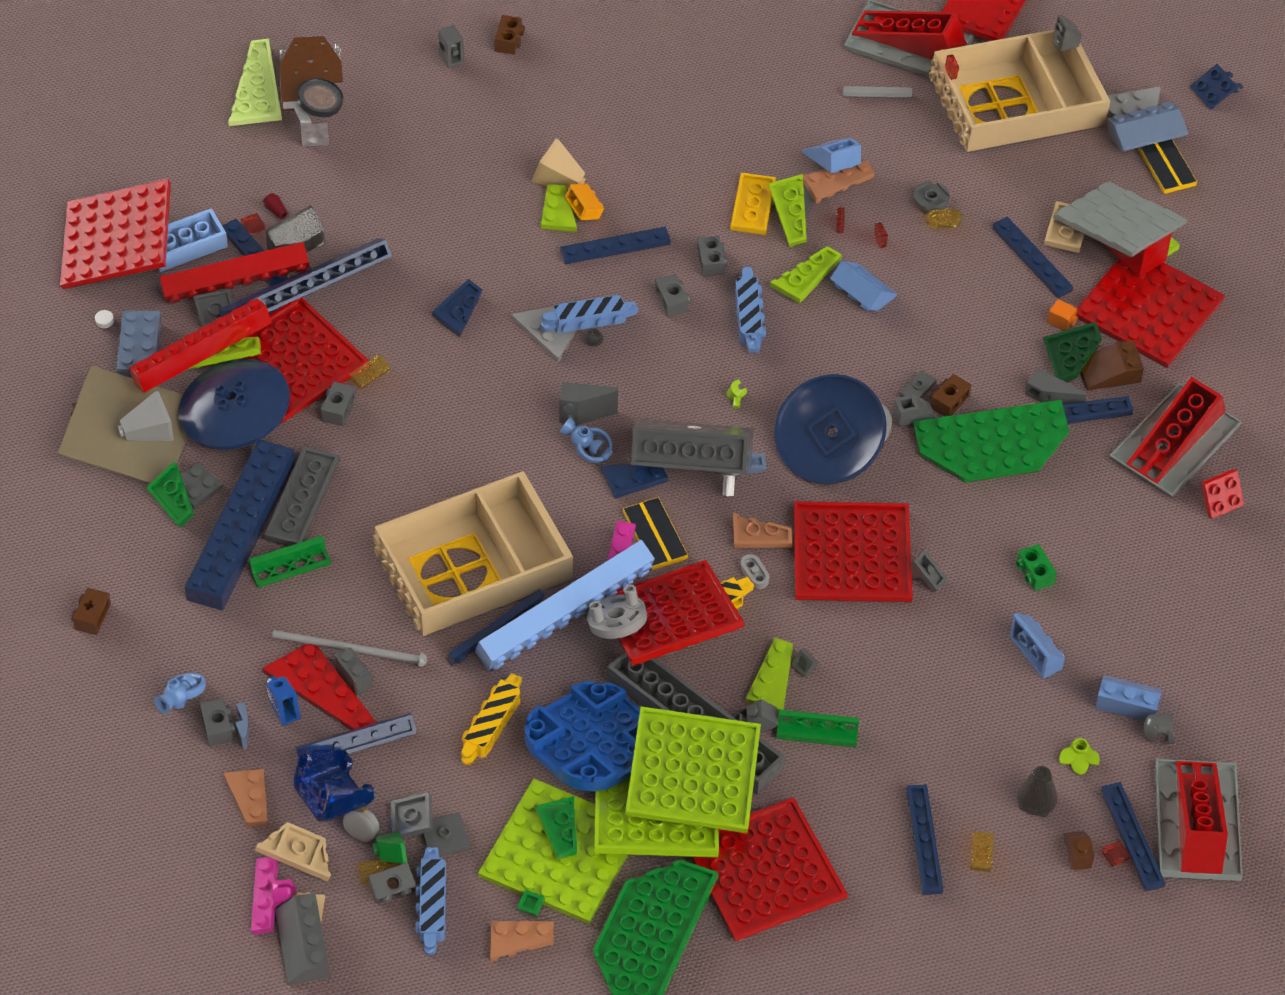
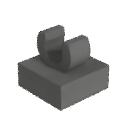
(805, 662)

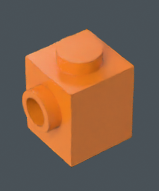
(1062, 315)

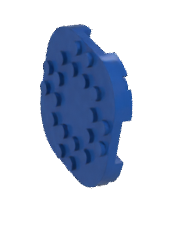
(586, 736)

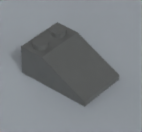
(586, 402)

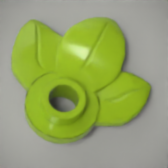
(1079, 758)

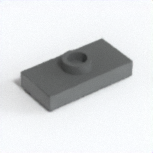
(919, 385)

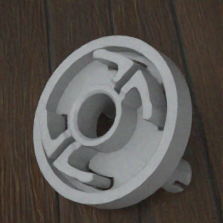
(612, 615)

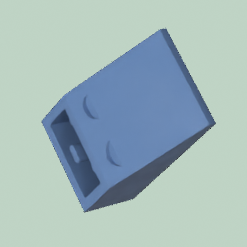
(836, 154)

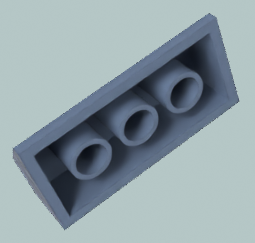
(1146, 126)

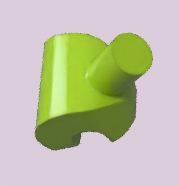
(736, 394)

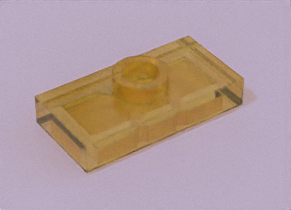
(370, 371)
(982, 851)
(372, 867)

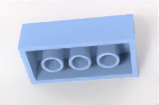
(194, 238)

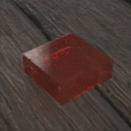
(951, 67)
(840, 220)
(253, 223)
(880, 235)
(1116, 853)

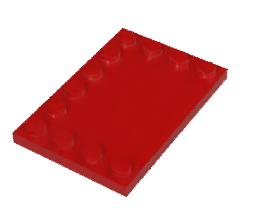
(986, 17)

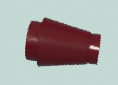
(274, 204)

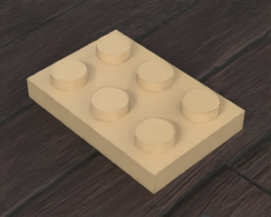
(1061, 235)

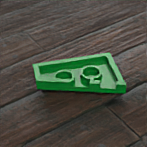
(172, 494)
(559, 826)

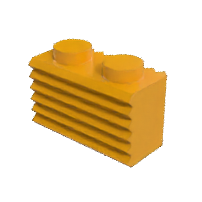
(584, 202)

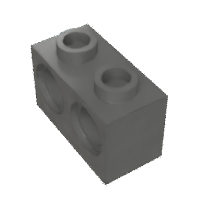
(711, 256)

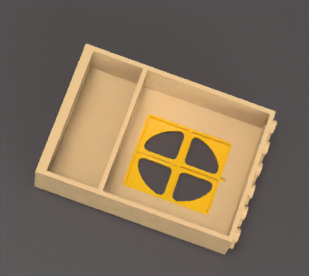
(1055, 86)
(496, 521)

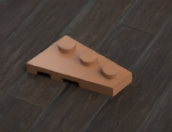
(756, 534)
(250, 795)
(516, 936)

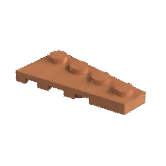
(825, 184)

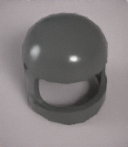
(1159, 724)

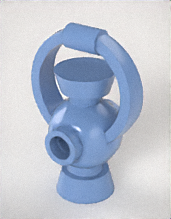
(583, 437)
(179, 691)

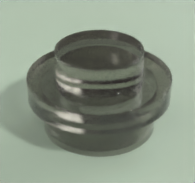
(594, 337)

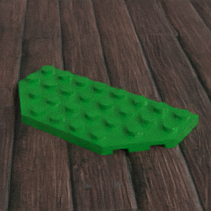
(994, 440)
(652, 927)

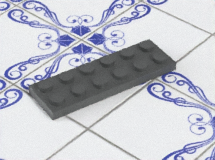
(302, 496)

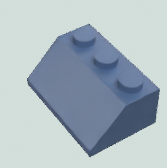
(862, 286)
(1036, 645)
(1127, 698)

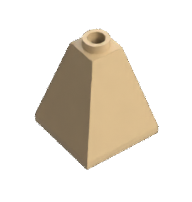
(558, 168)

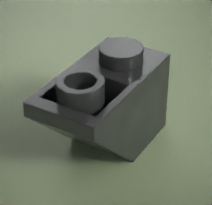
(1066, 34)
(911, 409)
(760, 713)

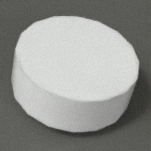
(104, 319)

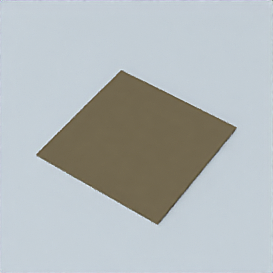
(94, 434)

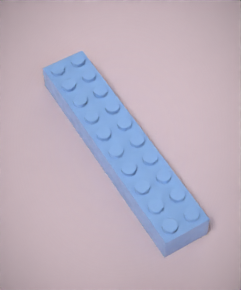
(564, 605)

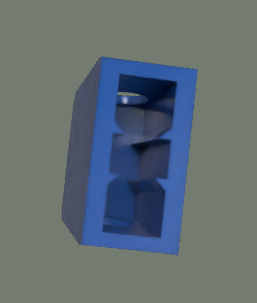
(281, 690)

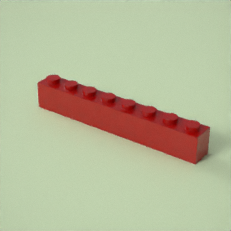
(235, 272)
(200, 345)

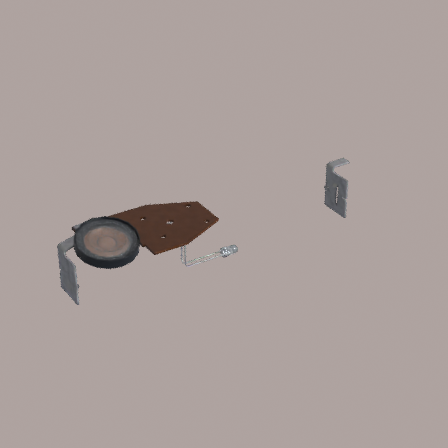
(311, 87)

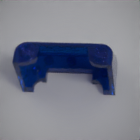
(326, 786)

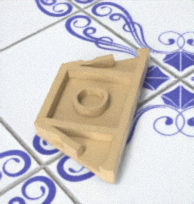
(297, 849)

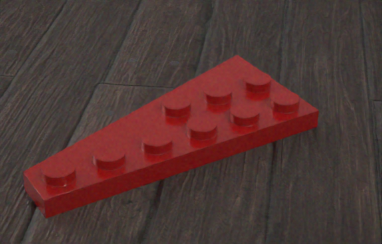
(320, 685)

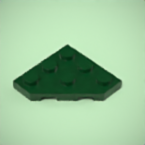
(1072, 350)

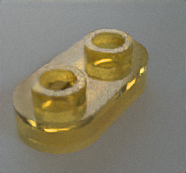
(944, 218)

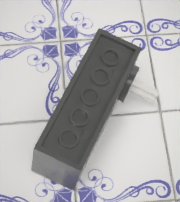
(694, 447)

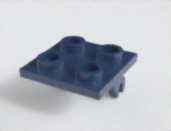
(1215, 86)

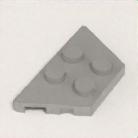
(1134, 100)
(549, 340)

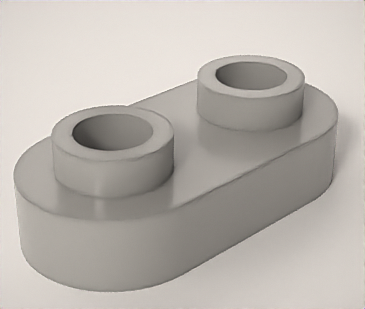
(757, 572)

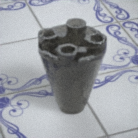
(1038, 793)

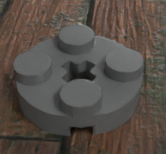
(927, 204)

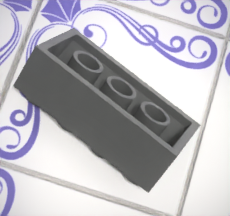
(302, 939)

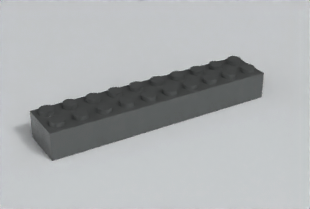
(660, 688)

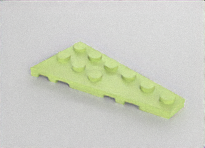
(257, 90)

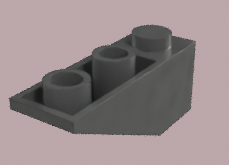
(1046, 388)

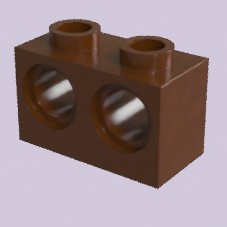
(508, 34)

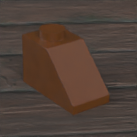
(1079, 850)

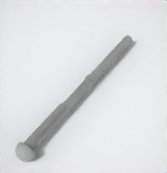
(420, 660)

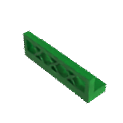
(287, 558)
(817, 730)

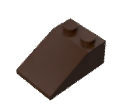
(1113, 366)

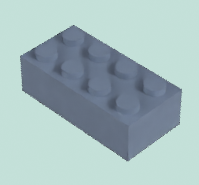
(138, 338)

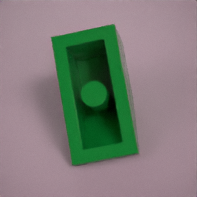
(390, 848)

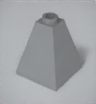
(147, 421)

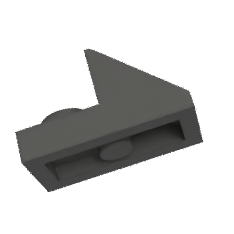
(925, 568)

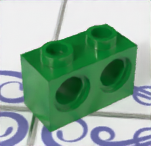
(1034, 562)

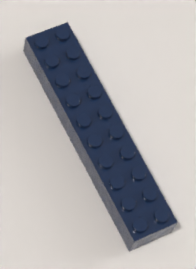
(240, 525)

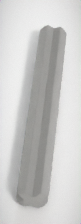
(871, 91)

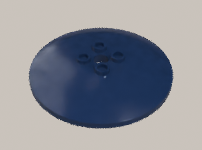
(825, 404)
(230, 424)

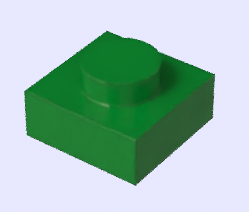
(530, 903)

